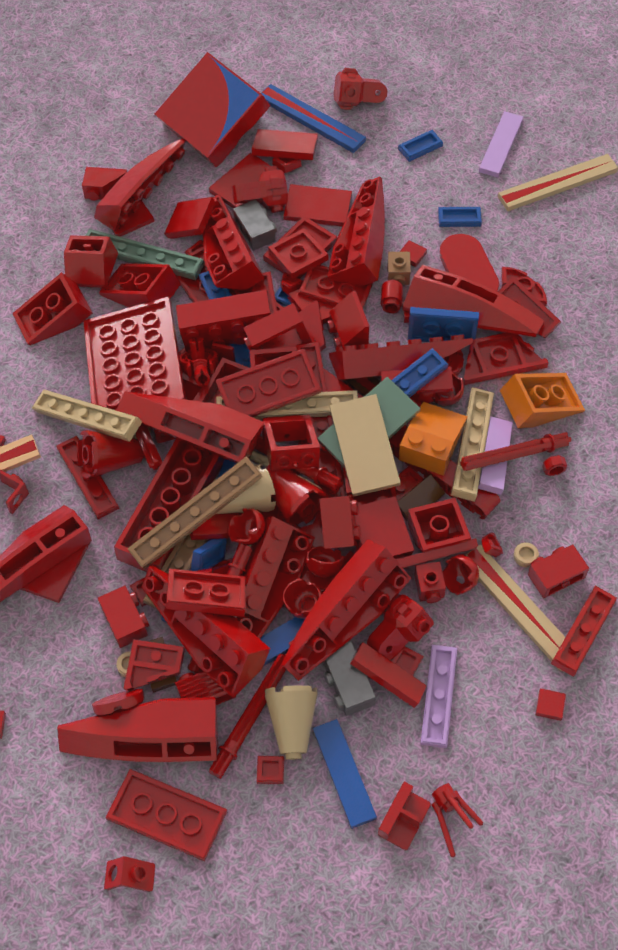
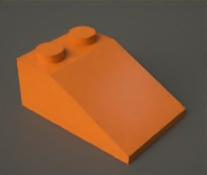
(540, 398)
(432, 438)

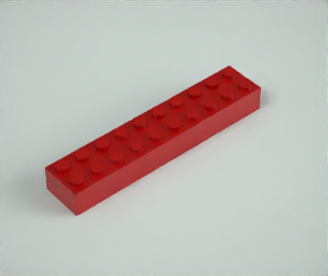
(178, 480)

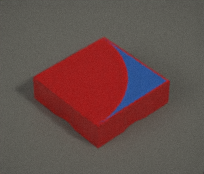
(212, 109)

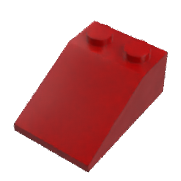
(140, 284)
(52, 310)

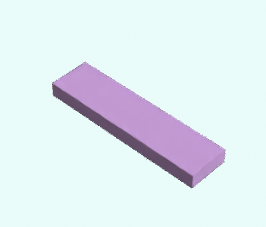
(501, 144)
(498, 436)
(439, 696)

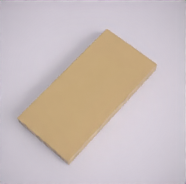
(364, 445)

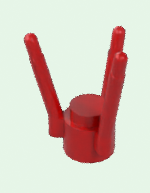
(448, 799)

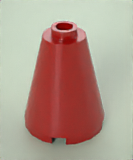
(105, 453)
(295, 497)

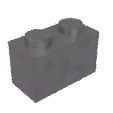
(254, 224)

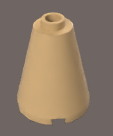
(256, 496)
(292, 718)

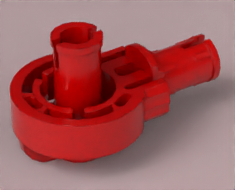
(199, 361)

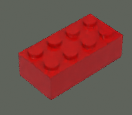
(221, 318)

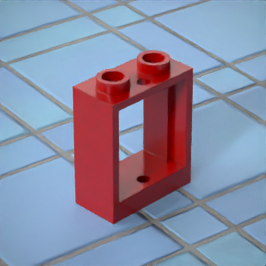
(277, 330)
(290, 429)

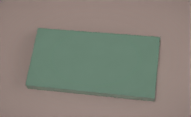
(396, 411)

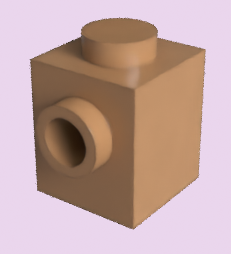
(399, 267)

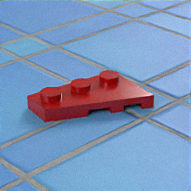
(517, 292)

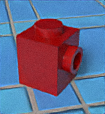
(430, 582)

